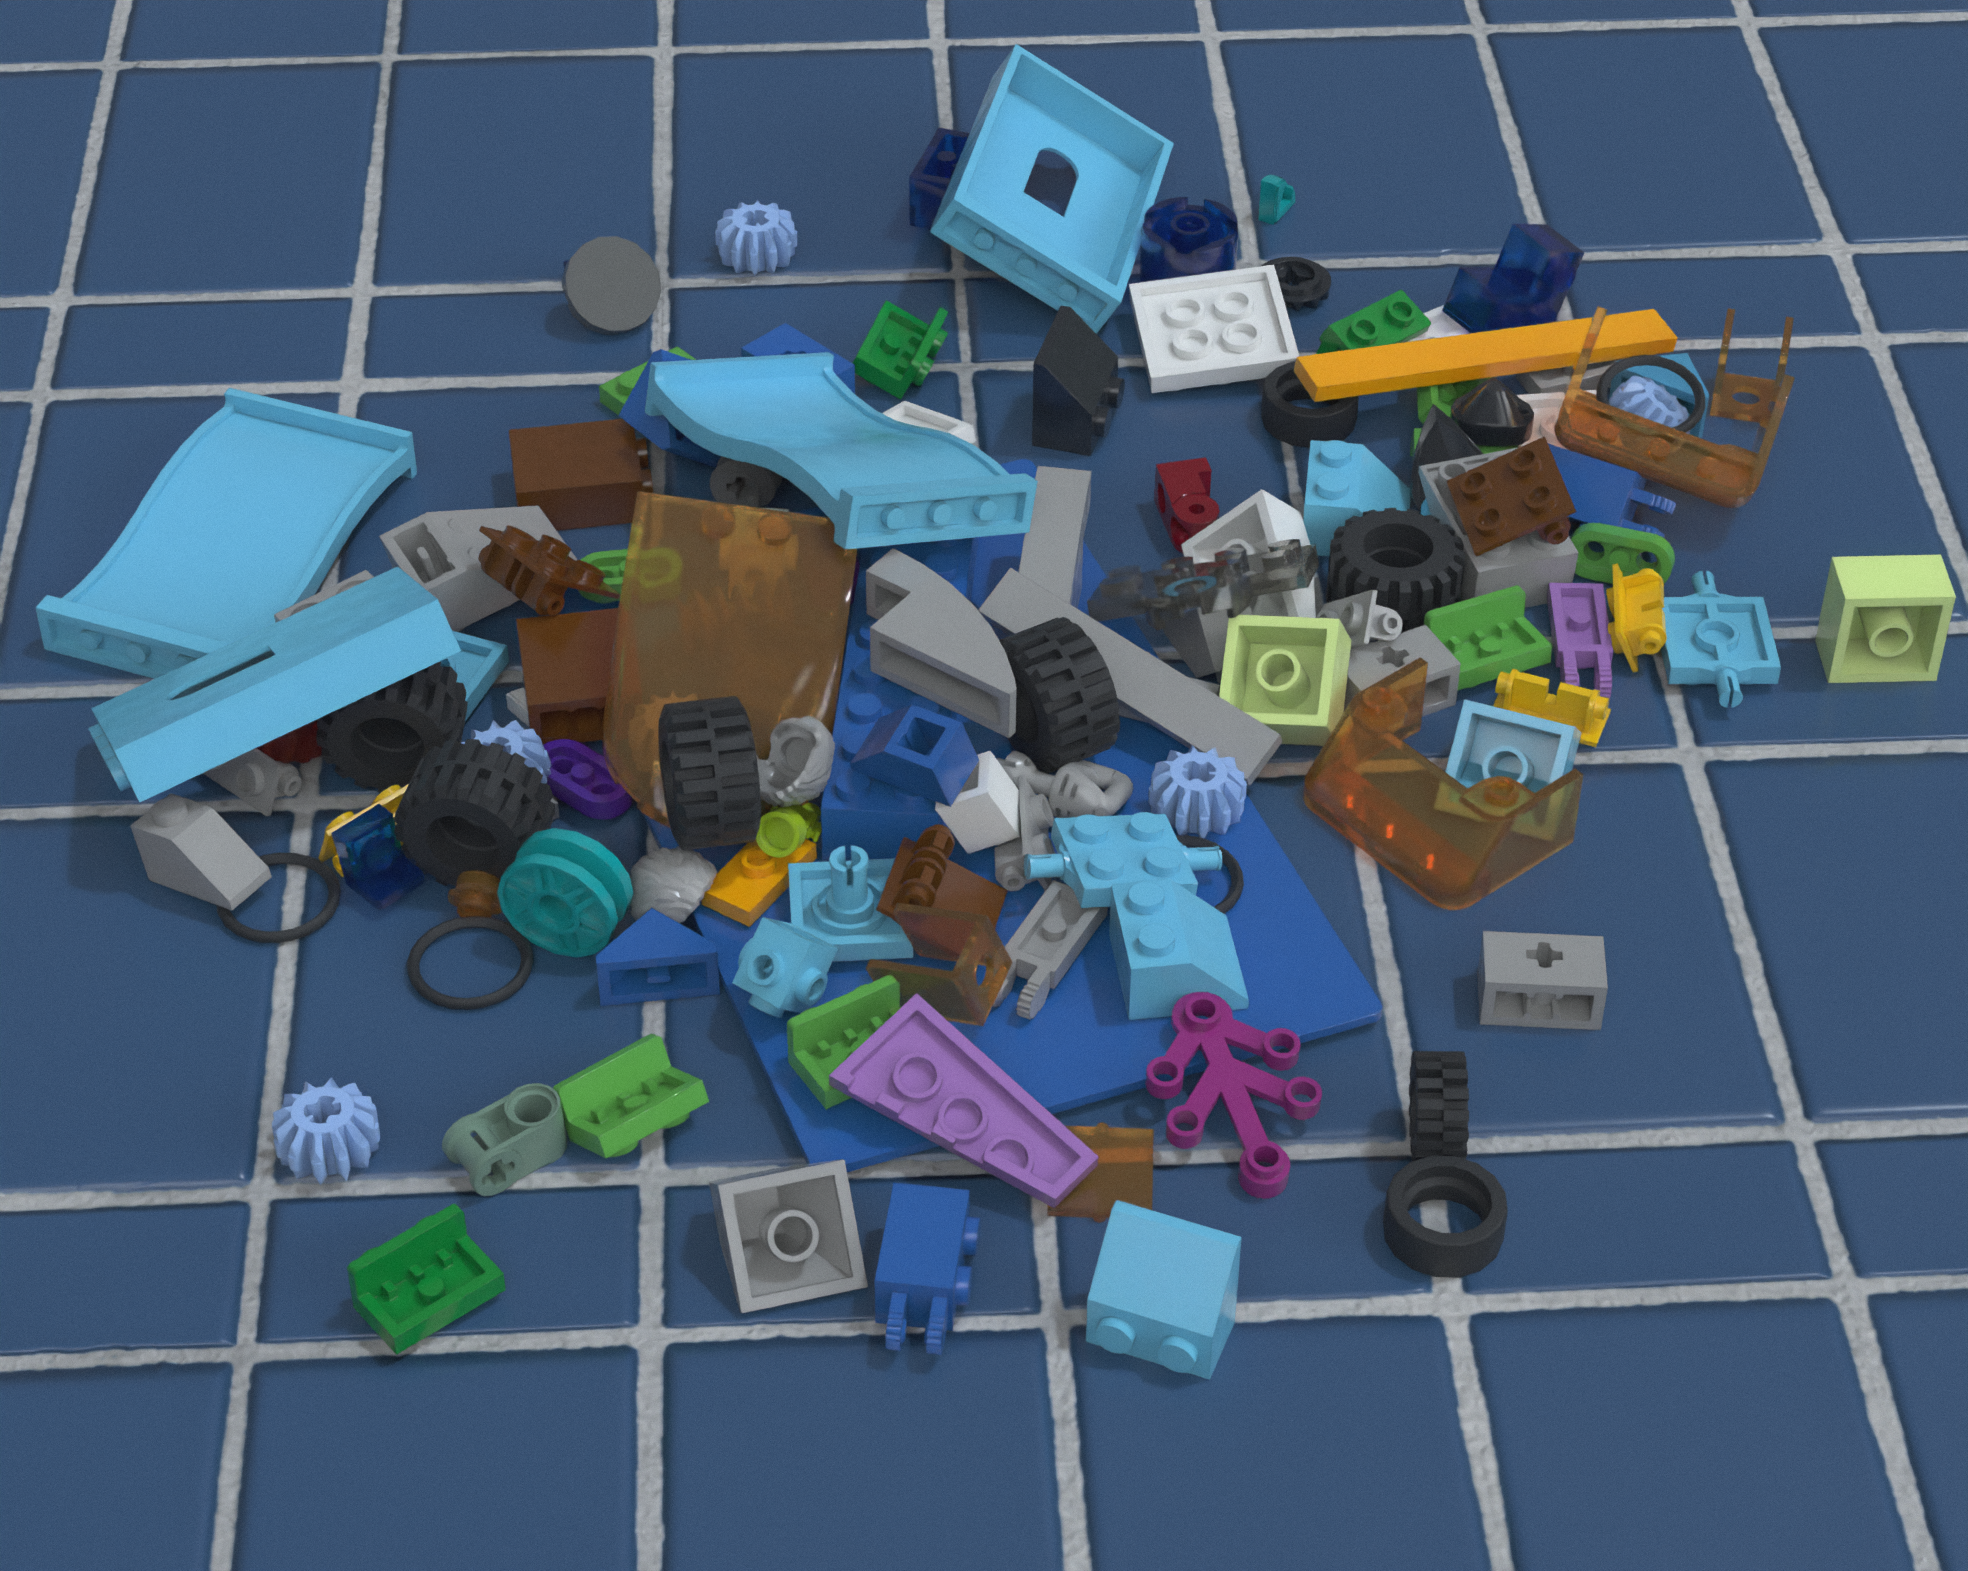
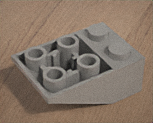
(443, 555)
(1522, 562)

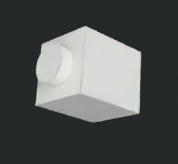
(985, 808)

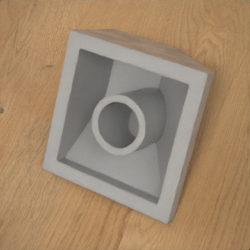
(788, 1234)

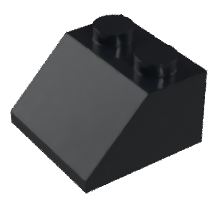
(1074, 387)

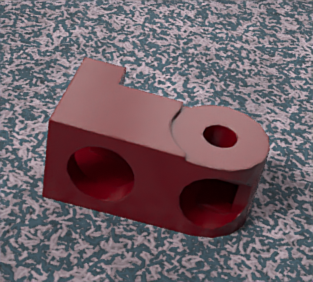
(1184, 498)

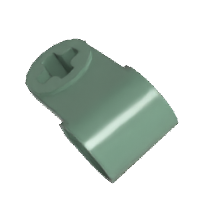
(511, 1138)

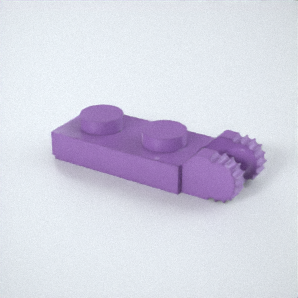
(1581, 633)

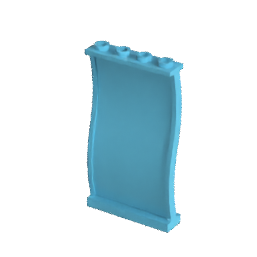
(861, 468)
(228, 535)

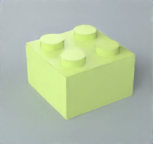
(1884, 618)
(1288, 673)

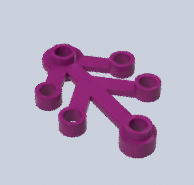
(1232, 1082)

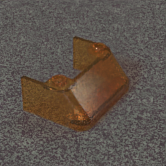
(1658, 452)
(1420, 820)

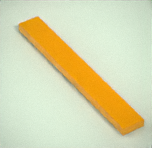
(1479, 355)

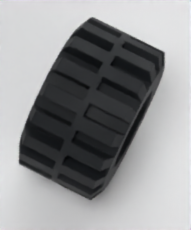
(1401, 556)
(1062, 695)
(385, 750)
(709, 773)
(471, 810)

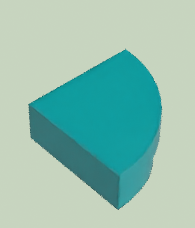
(1275, 198)

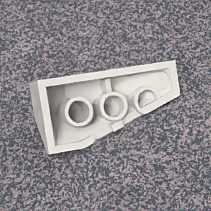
(1254, 526)

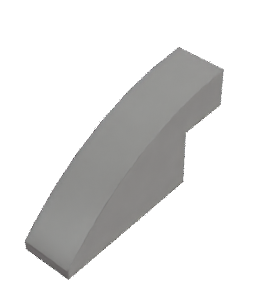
(1055, 540)
(937, 643)

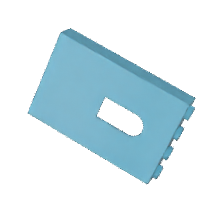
(1118, 168)
(271, 683)

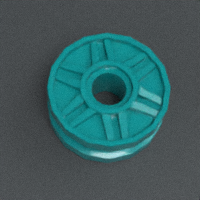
(565, 892)

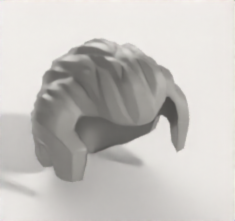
(797, 762)
(670, 882)

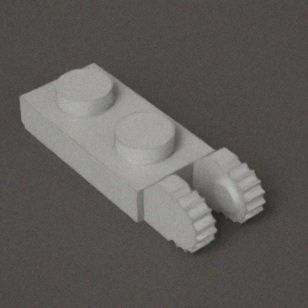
(1048, 945)

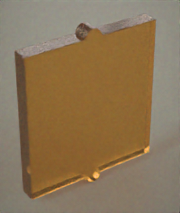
(1121, 1173)

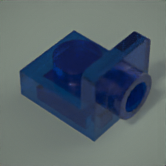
(374, 858)

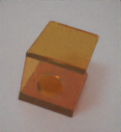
(1729, 384)
(951, 937)

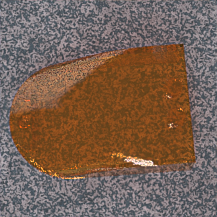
(722, 609)

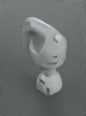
(1075, 786)

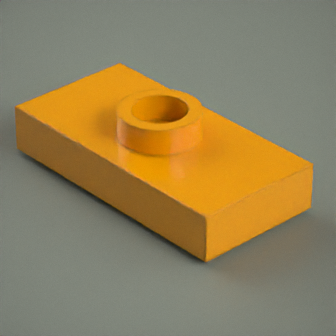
(753, 881)

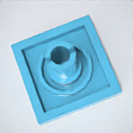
(839, 906)

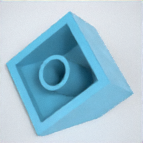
(1344, 484)
(1510, 745)
(1170, 947)
(1164, 1290)

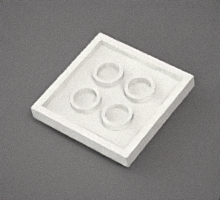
(1212, 328)

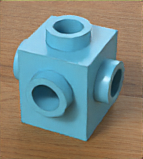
(783, 968)

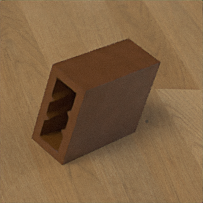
(580, 472)
(567, 672)

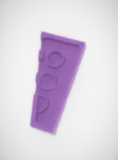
(957, 1097)

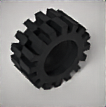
(1438, 1104)

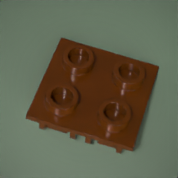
(1513, 498)
(538, 569)
(928, 879)

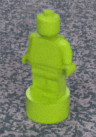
(787, 828)

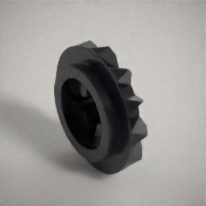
(1309, 280)

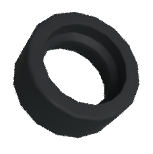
(1299, 424)
(1439, 1252)

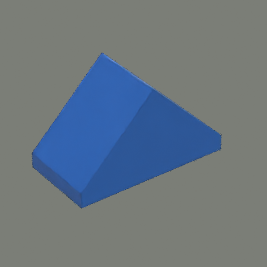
(656, 963)

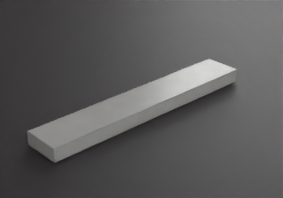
(1141, 680)

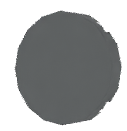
(611, 285)

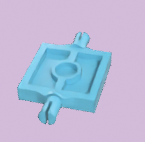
(1718, 641)
(1118, 850)

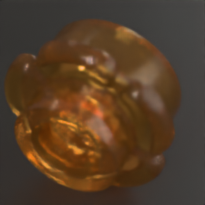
(476, 894)

